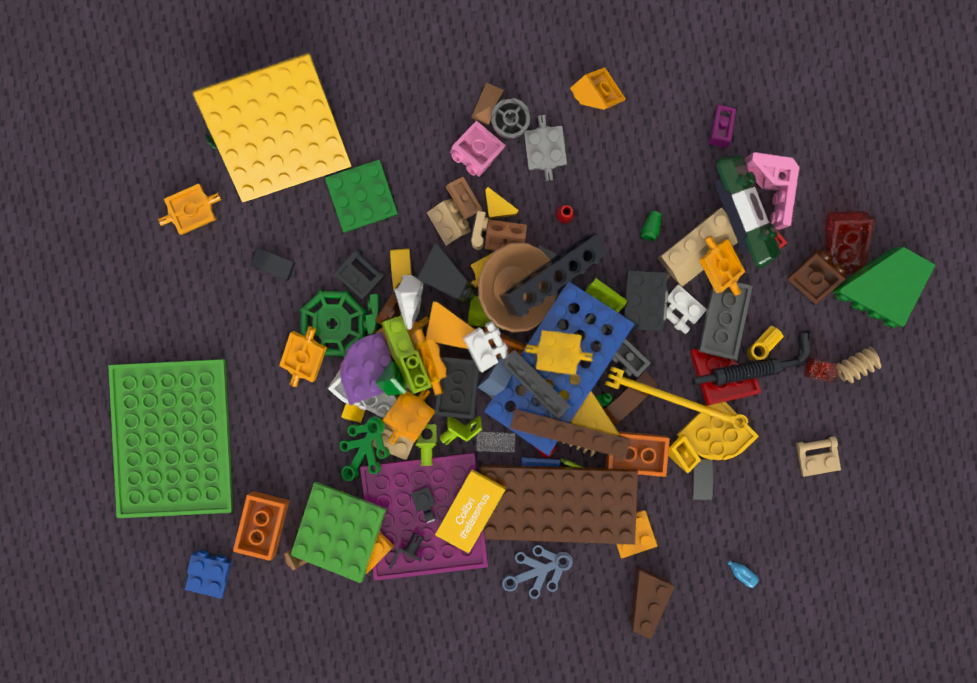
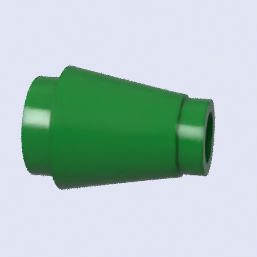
(651, 228)

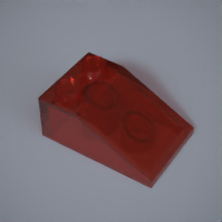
(849, 238)

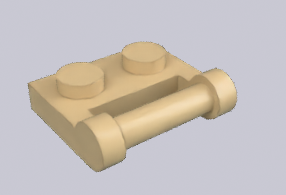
(480, 225)
(820, 462)

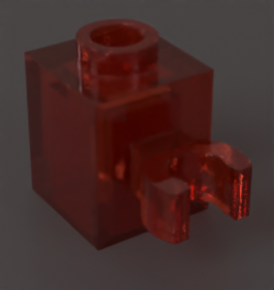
(821, 370)

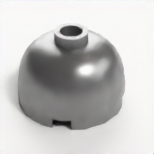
(510, 118)

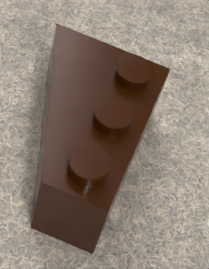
(649, 601)

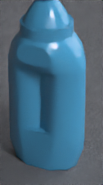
(744, 574)

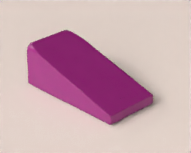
(722, 127)

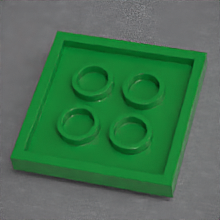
(361, 196)

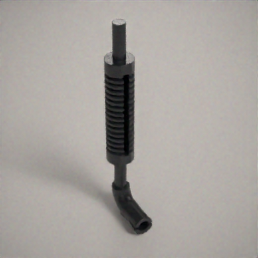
(758, 368)

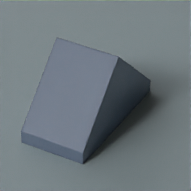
(495, 379)

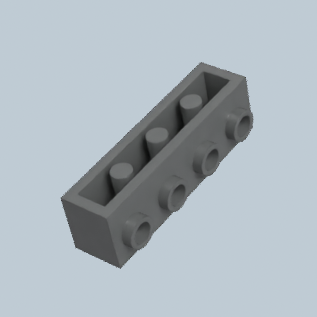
(627, 354)

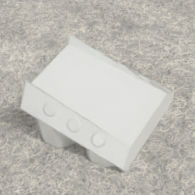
(409, 298)

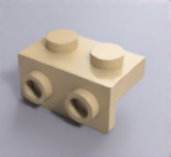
(448, 221)

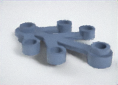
(540, 570)

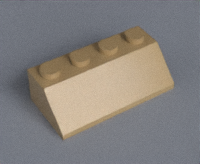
(684, 256)

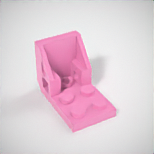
(779, 175)

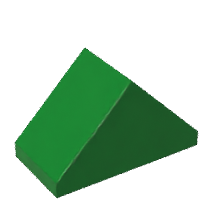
(392, 381)

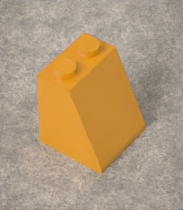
(447, 327)

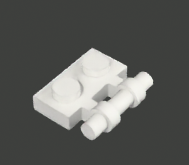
(686, 305)
(480, 348)

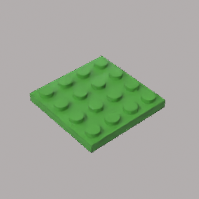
(338, 532)

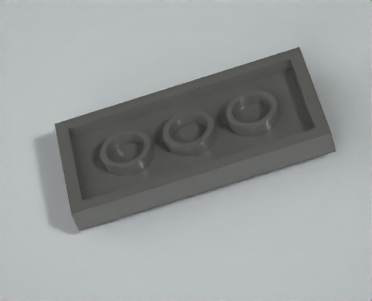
(725, 322)

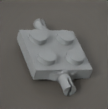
(545, 148)

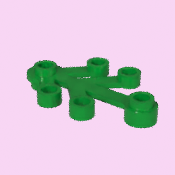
(365, 447)

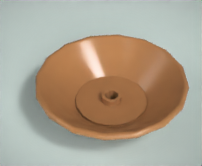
(499, 272)

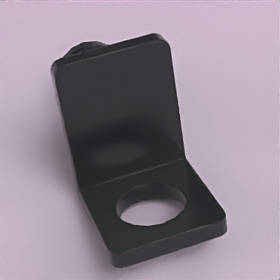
(410, 550)

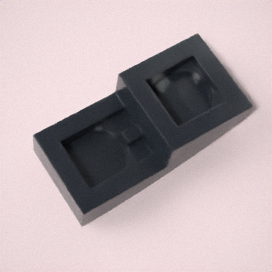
(272, 264)

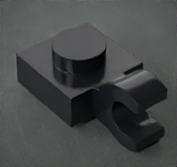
(423, 501)

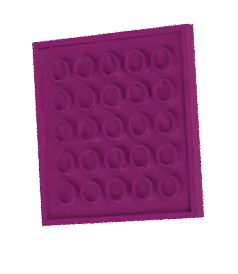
(393, 491)

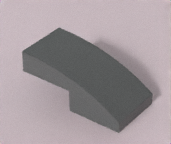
(702, 480)

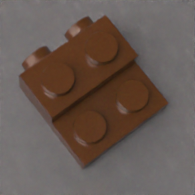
(817, 276)

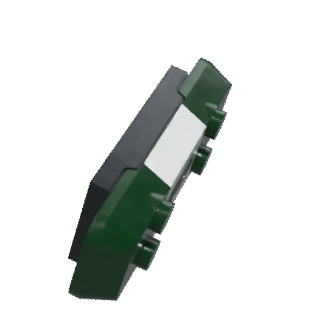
(746, 210)

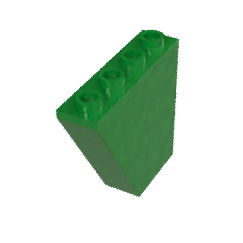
(887, 286)

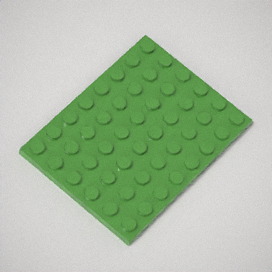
(171, 438)

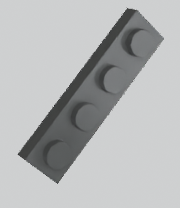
(536, 384)

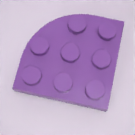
(363, 366)

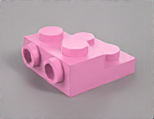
(476, 149)

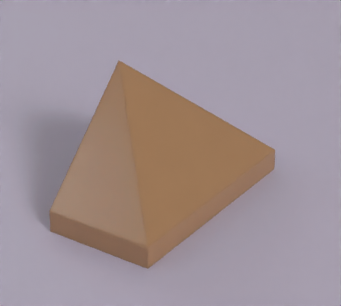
(487, 101)

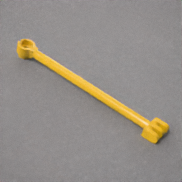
(618, 379)

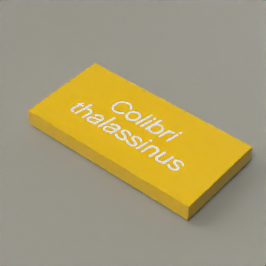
(470, 511)

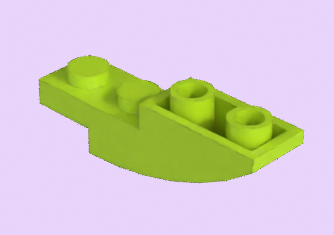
(405, 355)

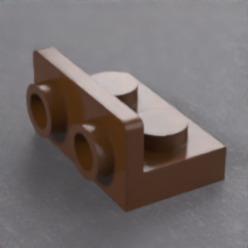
(390, 309)

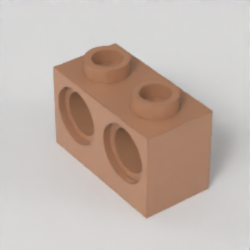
(502, 233)

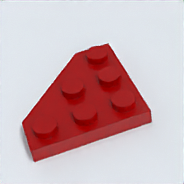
(722, 393)

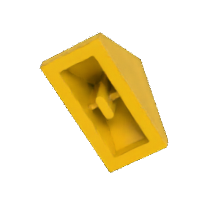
(498, 206)
(683, 454)

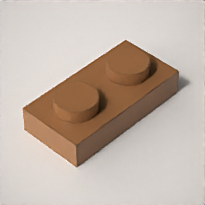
(463, 198)

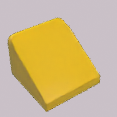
(353, 413)

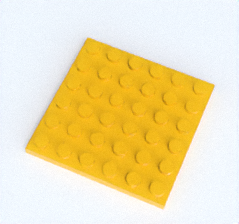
(273, 127)

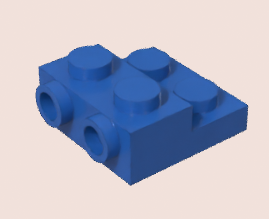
(208, 574)

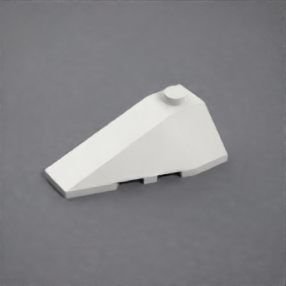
(378, 404)

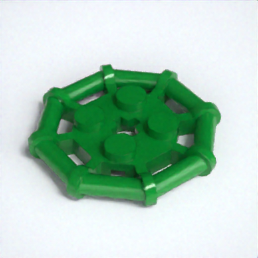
(341, 316)

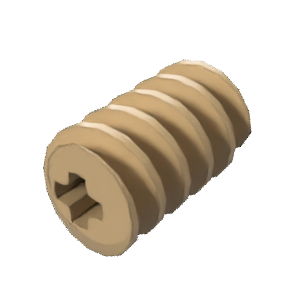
(858, 364)

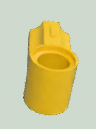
(765, 343)

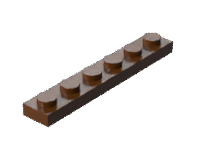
(569, 433)

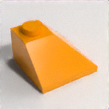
(597, 90)

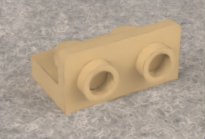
(401, 447)

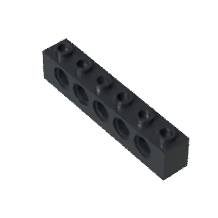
(513, 297)

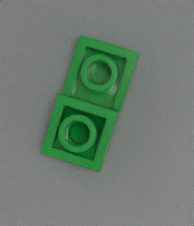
(375, 306)

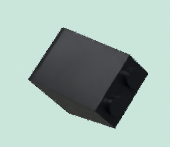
(446, 276)

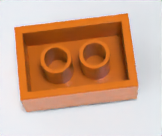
(645, 453)
(261, 525)

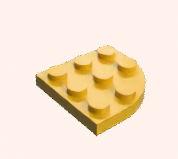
(715, 437)

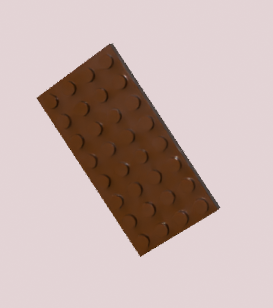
(563, 504)

